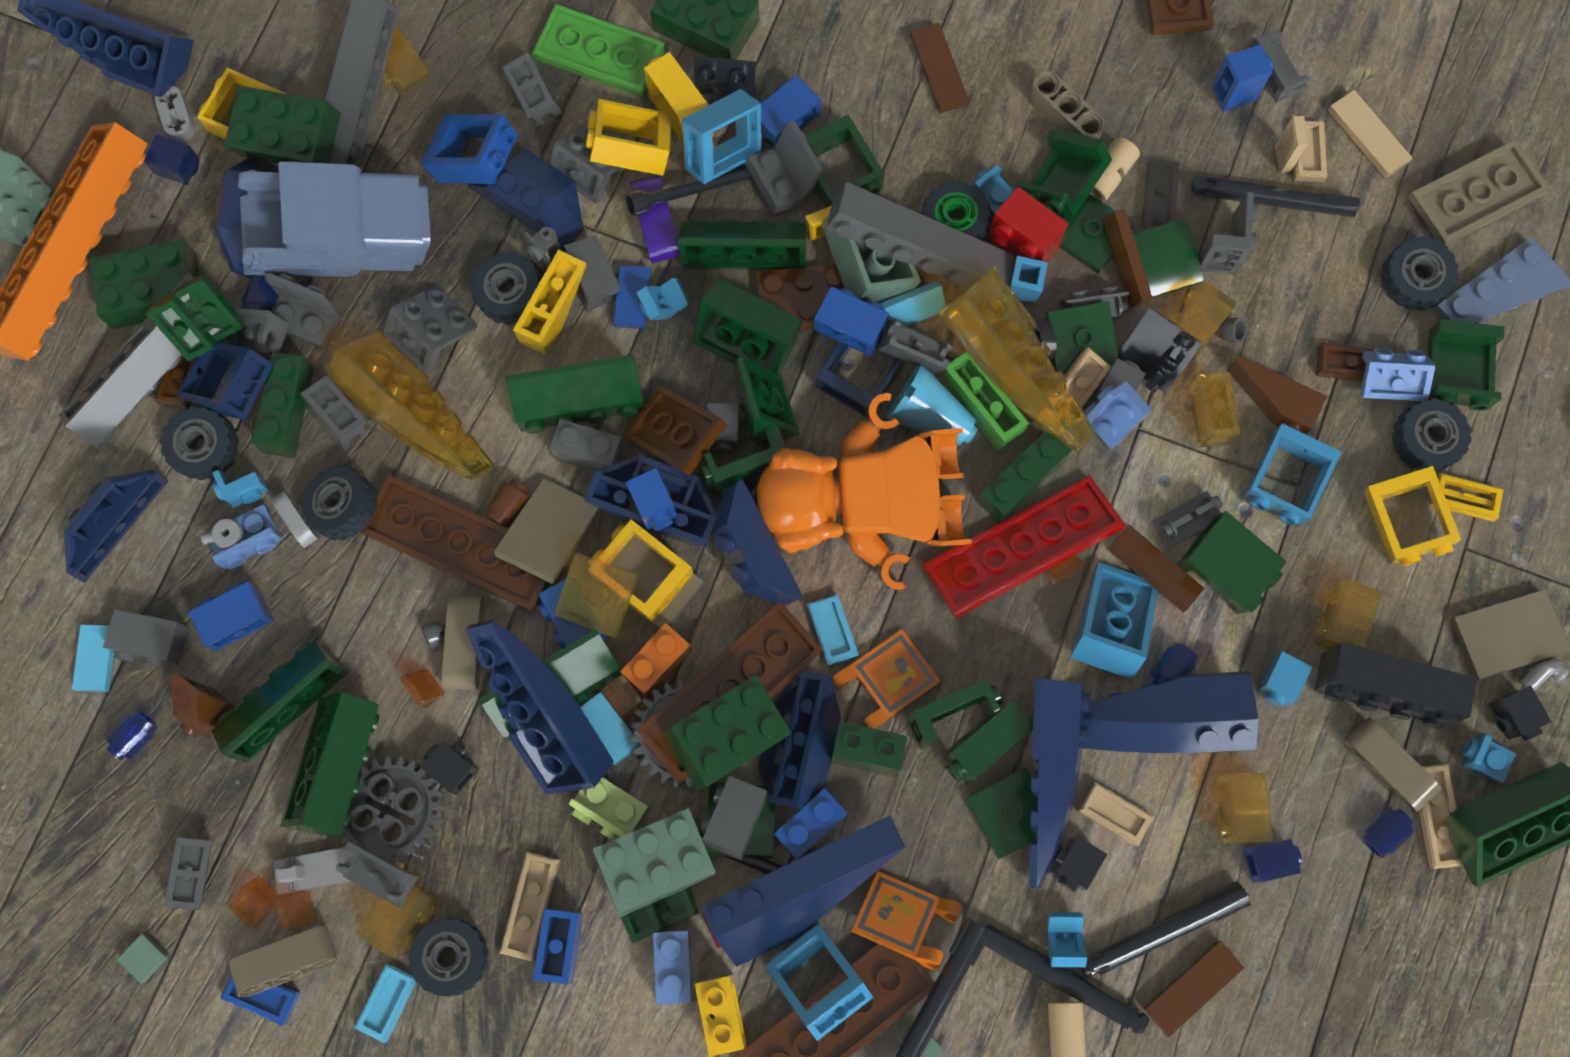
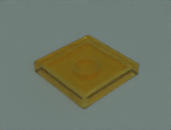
(596, 594)

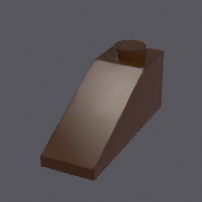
(1278, 396)
(197, 705)

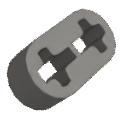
(180, 111)
(293, 518)

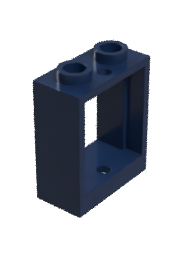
(238, 388)
(845, 391)

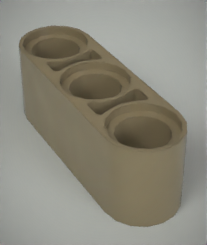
(1062, 97)
(460, 663)
(1393, 764)
(282, 961)

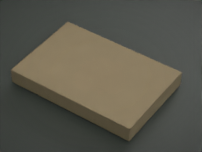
(547, 531)
(652, 571)
(1510, 634)

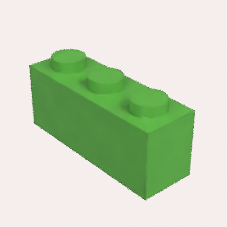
(993, 410)

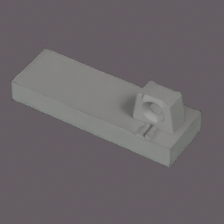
(309, 871)

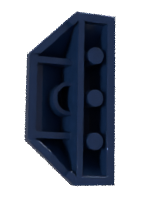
(536, 196)
(229, 211)
(691, 502)
(106, 518)
(751, 548)
(801, 761)

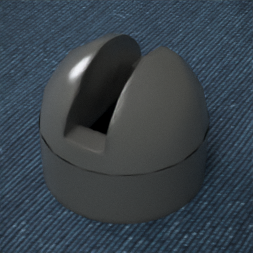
(1233, 329)
(432, 635)

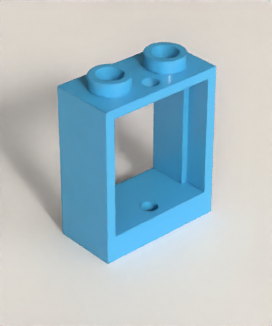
(709, 162)
(1304, 448)
(838, 1003)

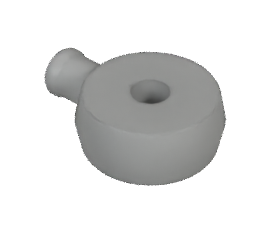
(219, 533)

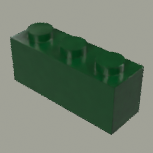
(282, 405)
(1023, 476)

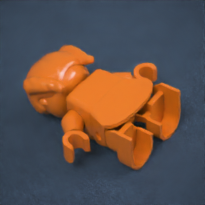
(872, 493)

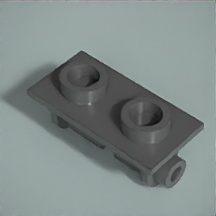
(542, 247)
(1107, 293)
(1187, 518)

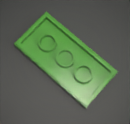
(597, 49)

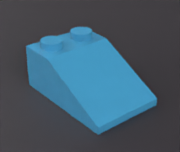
(1115, 622)

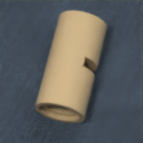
(1123, 157)
(1066, 1029)

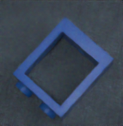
(444, 152)

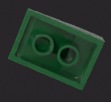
(763, 401)

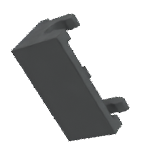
(1284, 78)
(532, 88)
(598, 280)
(261, 331)
(914, 347)
(334, 412)
(188, 873)
(377, 874)

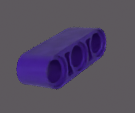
(657, 223)

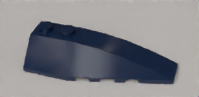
(114, 42)
(543, 715)
(1178, 716)
(1058, 749)
(798, 894)

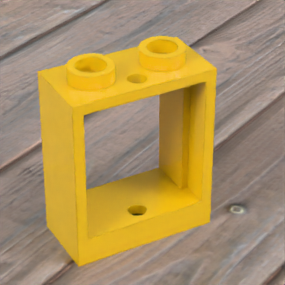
(672, 91)
(222, 97)
(634, 122)
(1425, 477)
(668, 588)
(720, 998)

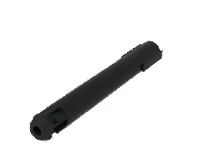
(1276, 196)
(1213, 907)
(964, 953)
(1066, 980)

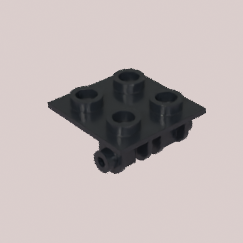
(721, 77)
(1159, 350)

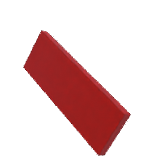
(1023, 546)

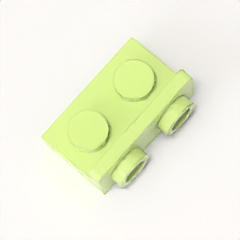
(610, 808)

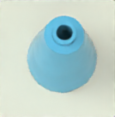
(930, 406)

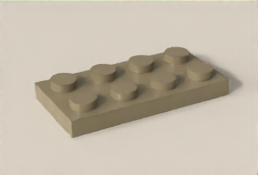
(1478, 193)

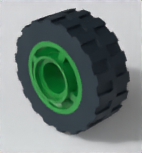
(963, 201)

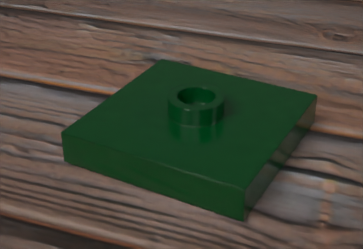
(1087, 236)
(1083, 328)
(1006, 812)

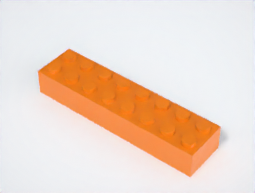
(65, 235)

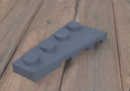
(1512, 281)

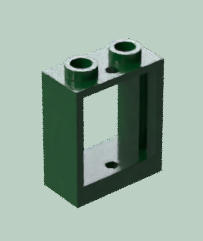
(835, 135)
(988, 743)

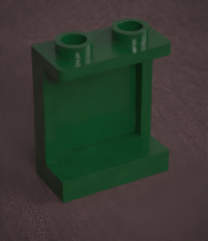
(1068, 171)
(1464, 363)
(748, 468)
(1233, 562)
(979, 693)
(869, 749)

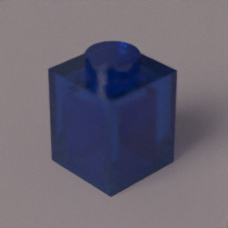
(172, 159)
(1273, 861)

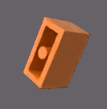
(656, 660)

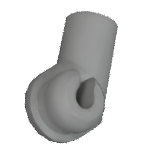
(1543, 671)

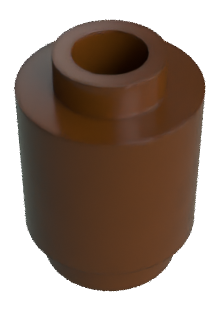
(507, 502)

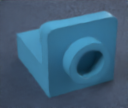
(994, 188)
(1487, 758)

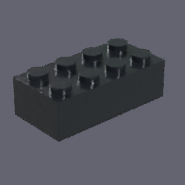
(1395, 685)

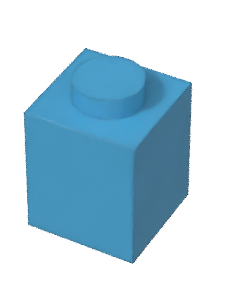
(1027, 278)
(1284, 679)

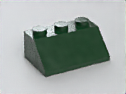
(741, 324)

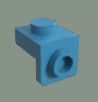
(663, 300)
(243, 490)
(1066, 939)

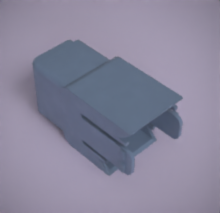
(332, 220)

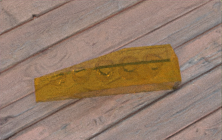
(1004, 345)
(402, 403)

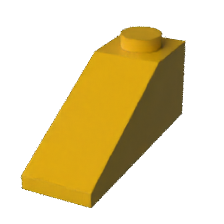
(550, 303)

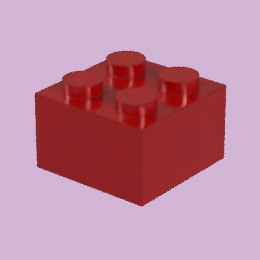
(1027, 228)

